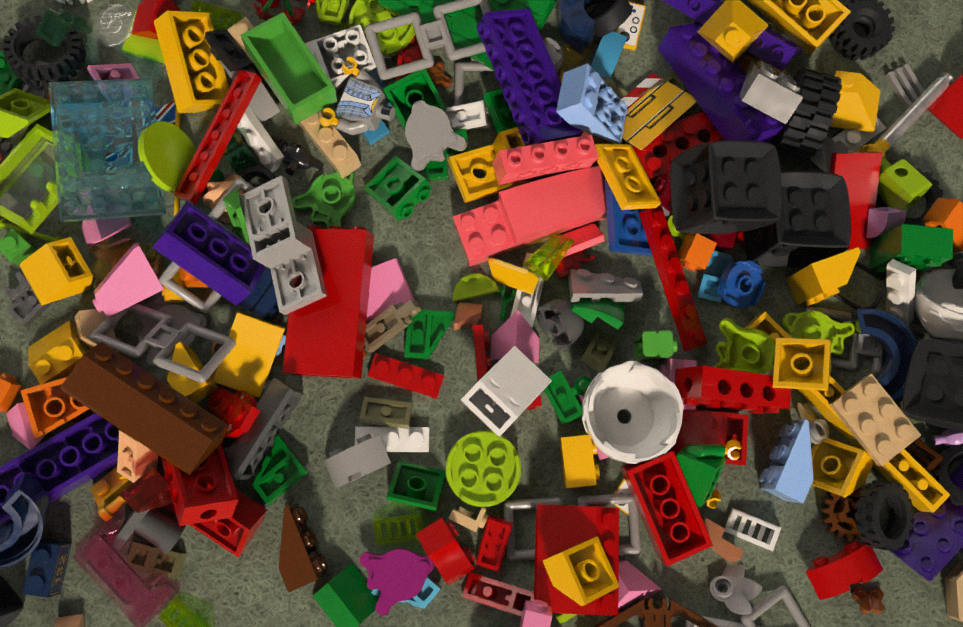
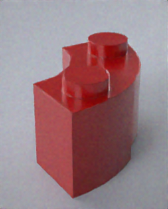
(446, 551)
(849, 566)

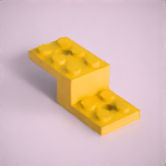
(482, 158)

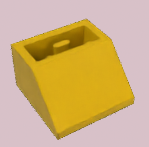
(57, 271)

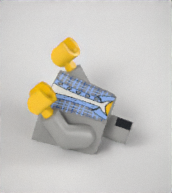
(360, 105)

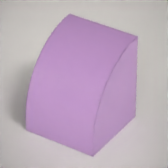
(883, 220)

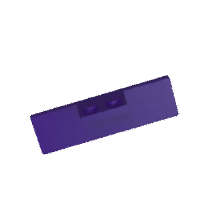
(934, 536)

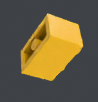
(578, 461)

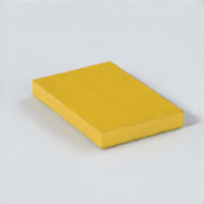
(626, 177)
(252, 357)

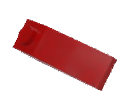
(496, 594)

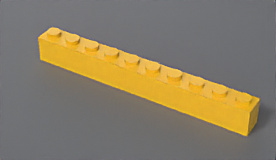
(903, 468)

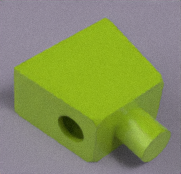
(901, 184)

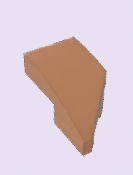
(467, 315)
(720, 546)

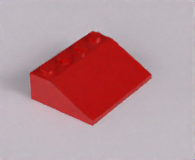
(565, 527)

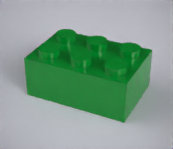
(914, 246)

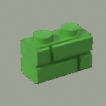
(655, 346)

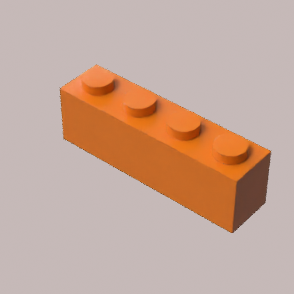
(49, 407)

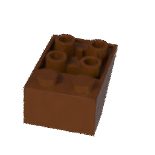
(298, 555)

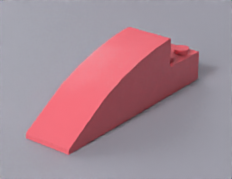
(532, 214)

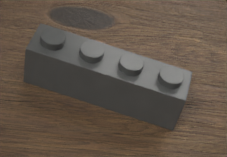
(250, 448)

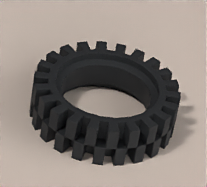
(67, 64)

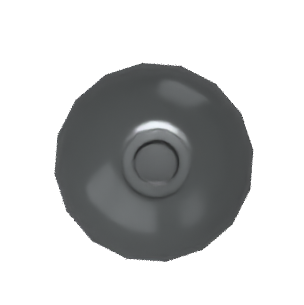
(560, 322)

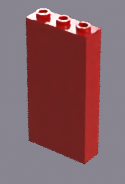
(330, 332)

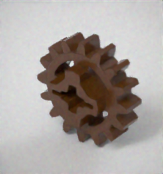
(838, 514)

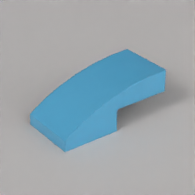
(608, 54)
(712, 275)

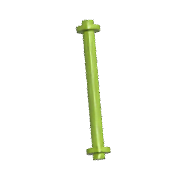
(3, 224)

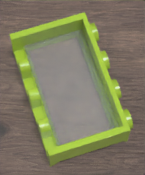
(29, 180)

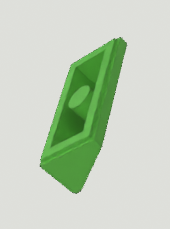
(235, 211)

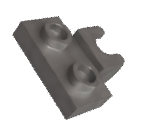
(26, 305)

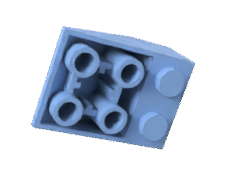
(591, 104)
(791, 464)

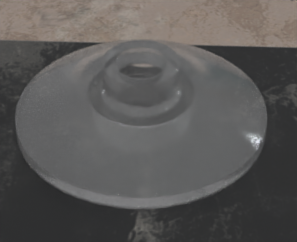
(113, 25)

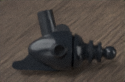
(295, 156)

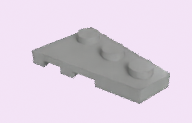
(596, 286)

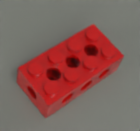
(680, 133)
(731, 390)
(205, 493)

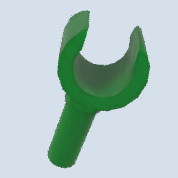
(505, 302)

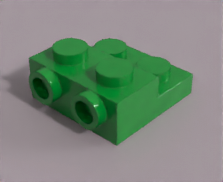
(398, 188)

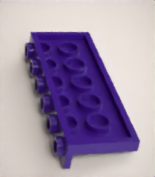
(768, 46)
(525, 75)

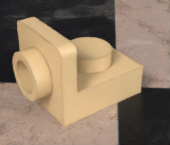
(464, 517)

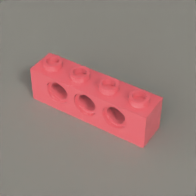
(544, 159)

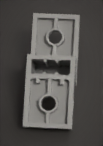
(283, 245)

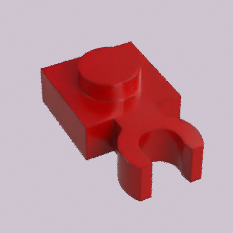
(571, 262)

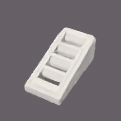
(773, 536)

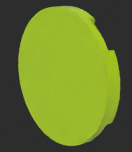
(390, 41)
(165, 153)
(483, 468)

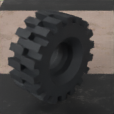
(876, 24)

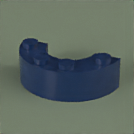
(575, 24)
(896, 342)
(29, 511)

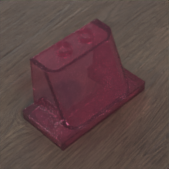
(120, 582)

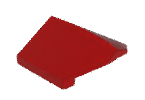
(146, 14)

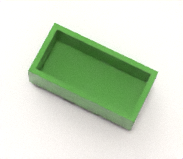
(289, 68)

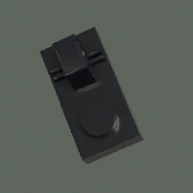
(227, 50)

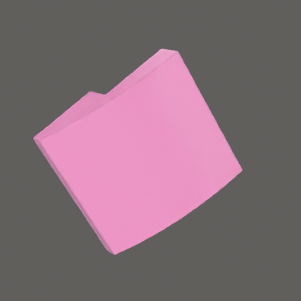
(387, 288)

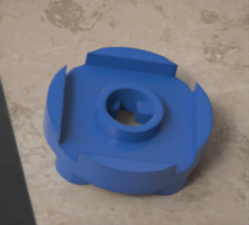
(730, 284)

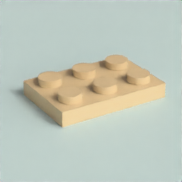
(875, 419)

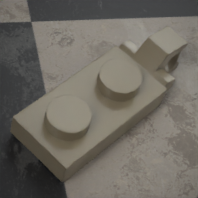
(389, 324)

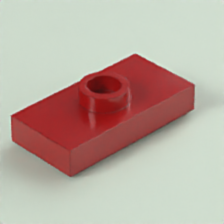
(494, 543)

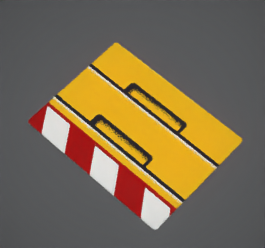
(653, 110)

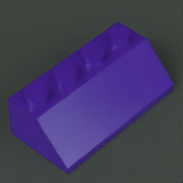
(210, 253)

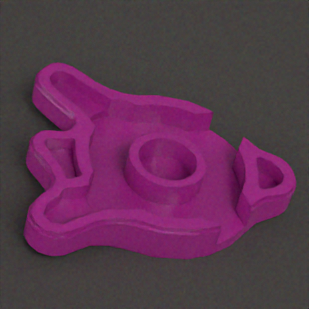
(396, 574)

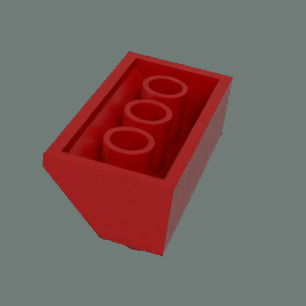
(667, 508)
(232, 532)

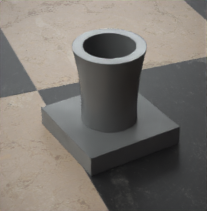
(152, 526)

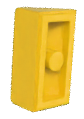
(513, 275)

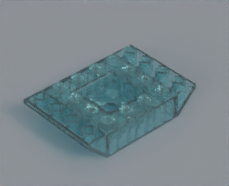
(86, 125)

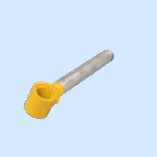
(919, 106)

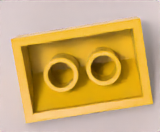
(823, 277)

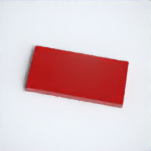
(861, 176)

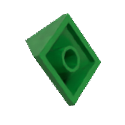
(410, 89)
(416, 485)
(347, 598)

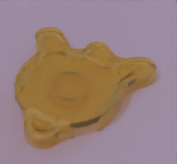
(111, 254)

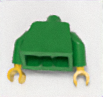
(702, 469)

